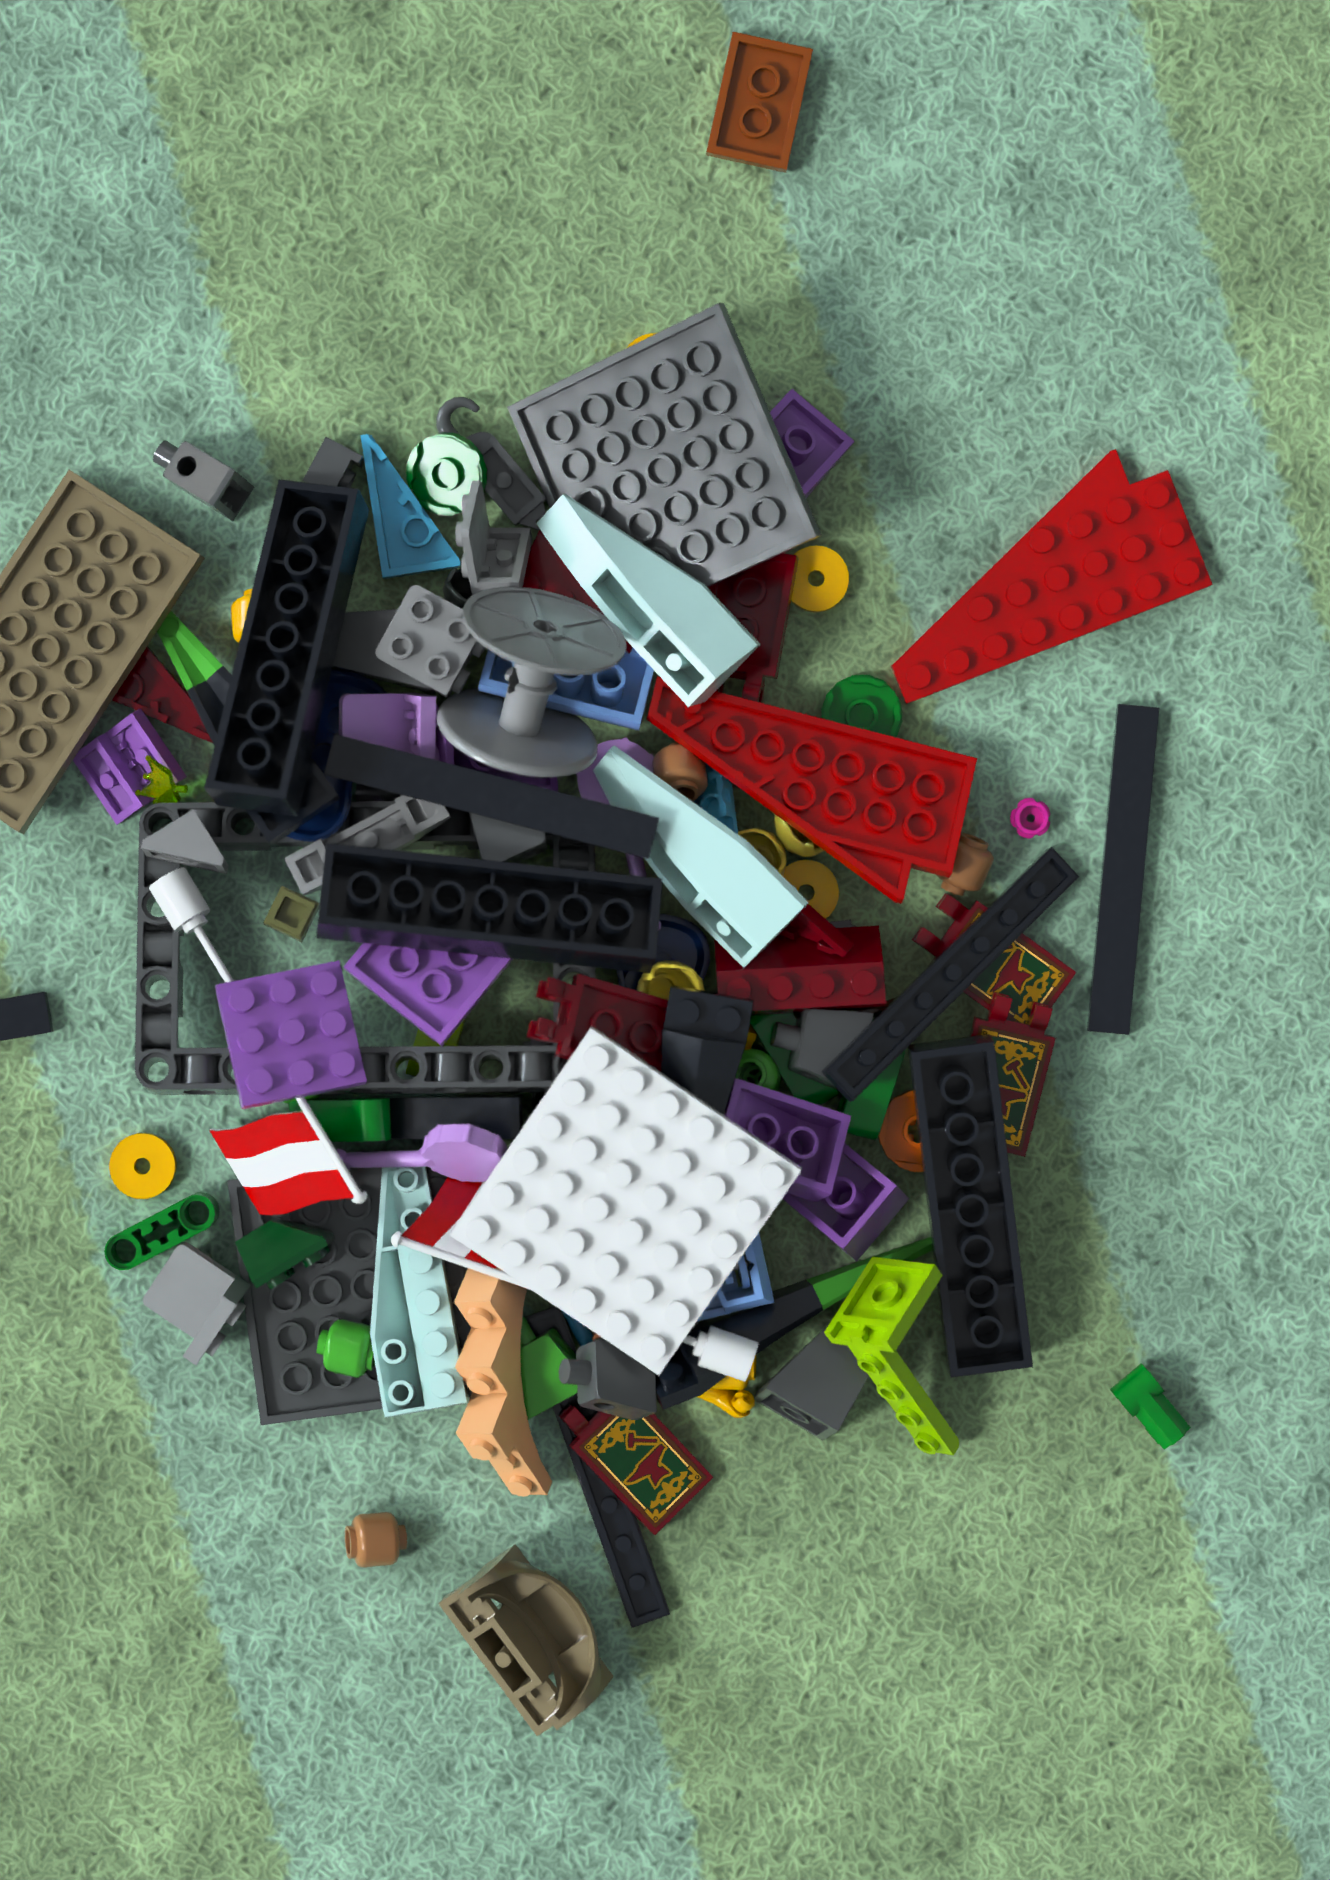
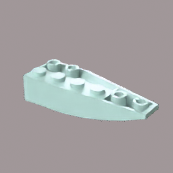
(653, 602)
(704, 862)
(412, 1307)

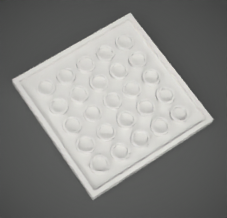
(625, 1200)

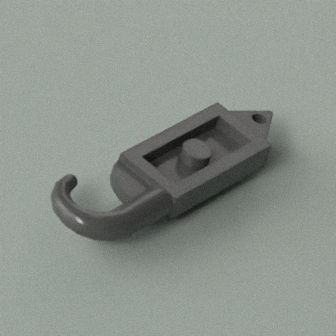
(505, 479)

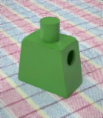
(540, 1369)

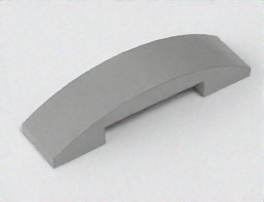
(387, 829)

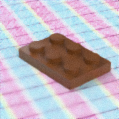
(759, 102)

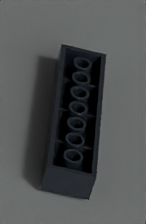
(287, 648)
(489, 908)
(970, 1205)

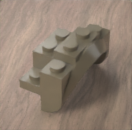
(529, 1636)

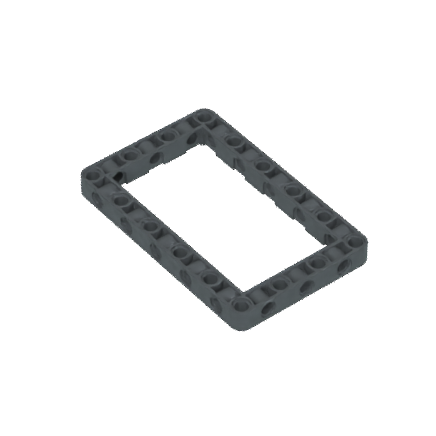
(209, 1069)

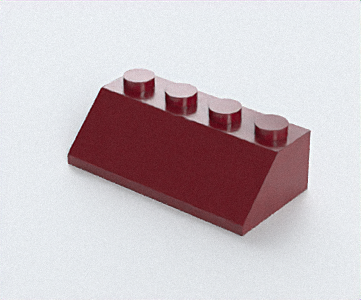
(799, 977)

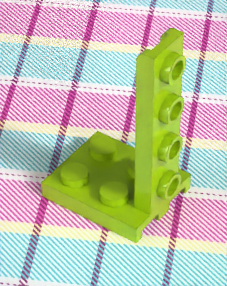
(873, 1326)

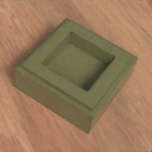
(291, 914)

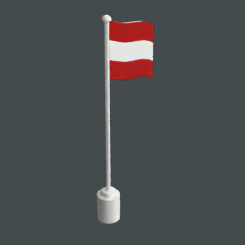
(286, 1155)
(431, 1232)

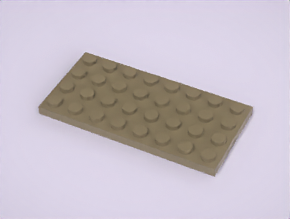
(72, 626)

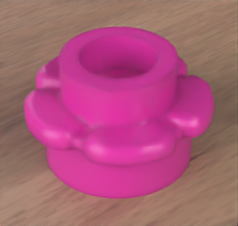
(1019, 818)

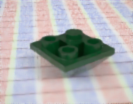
(278, 1246)

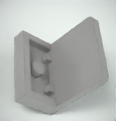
(490, 554)
(429, 642)
(197, 1298)

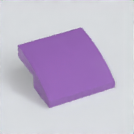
(117, 762)

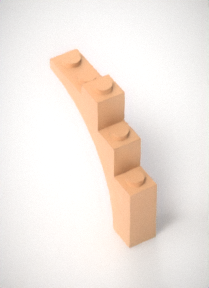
(490, 1365)

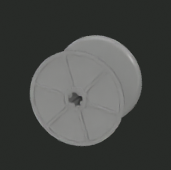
(543, 638)

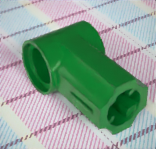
(1145, 1399)

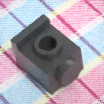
(333, 465)

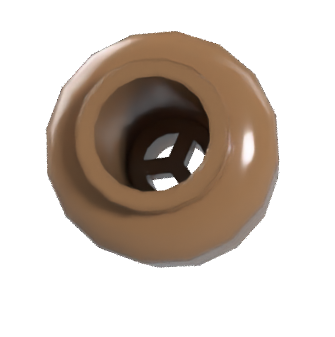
(681, 770)
(970, 866)
(375, 1539)

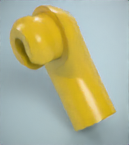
(731, 1401)

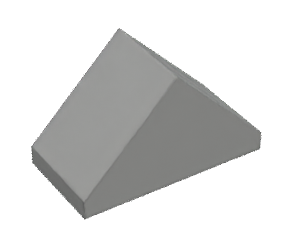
(185, 843)

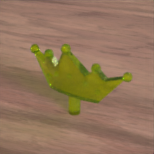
(161, 785)

